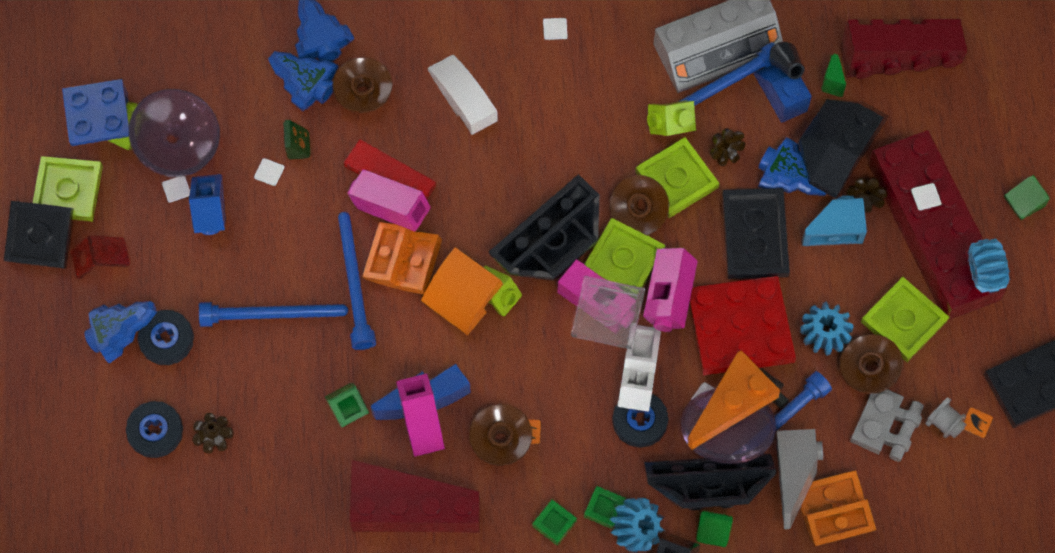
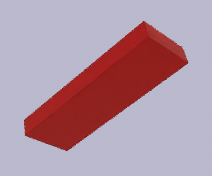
(373, 160)

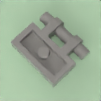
(877, 420)

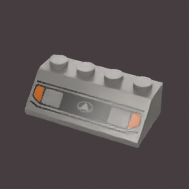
(715, 41)

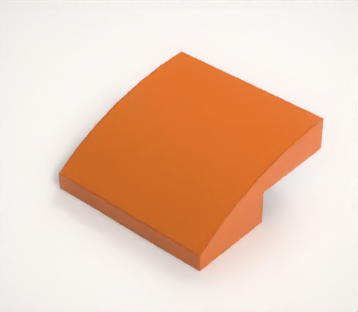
(402, 258)
(461, 291)
(836, 509)

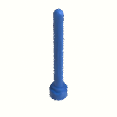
(734, 76)
(212, 313)
(362, 336)
(815, 388)

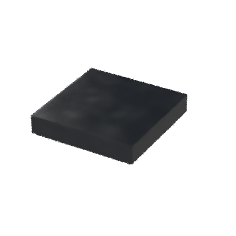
(38, 234)

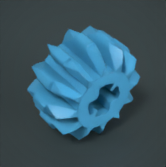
(988, 265)
(838, 331)
(637, 524)

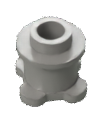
(947, 419)

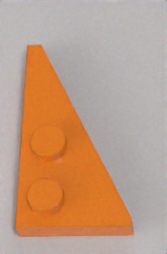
(738, 395)

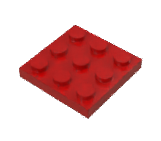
(741, 318)

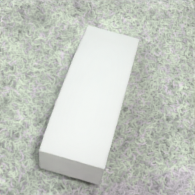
(463, 94)
(640, 370)

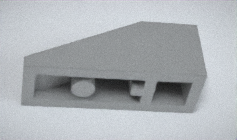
(797, 468)

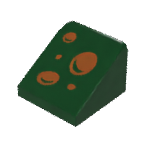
(296, 141)

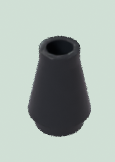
(786, 59)

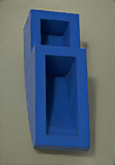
(446, 388)

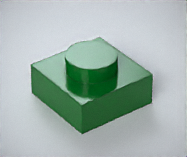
(602, 507)
(554, 522)

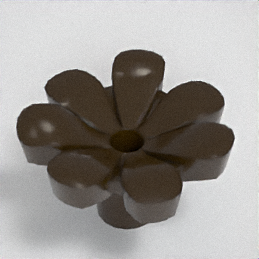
(727, 146)
(869, 191)
(213, 437)

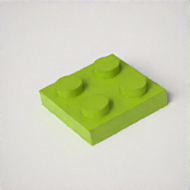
(681, 175)
(69, 184)
(624, 255)
(905, 318)

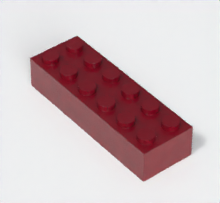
(935, 235)

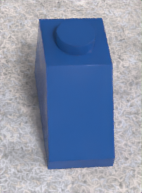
(786, 95)
(207, 204)

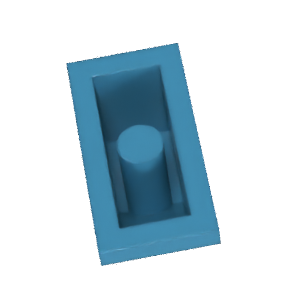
(838, 224)

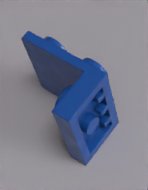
(96, 112)

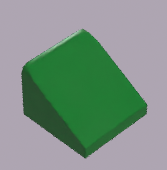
(834, 79)
(1027, 197)
(346, 404)
(714, 529)

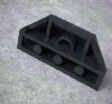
(838, 142)
(553, 234)
(708, 483)

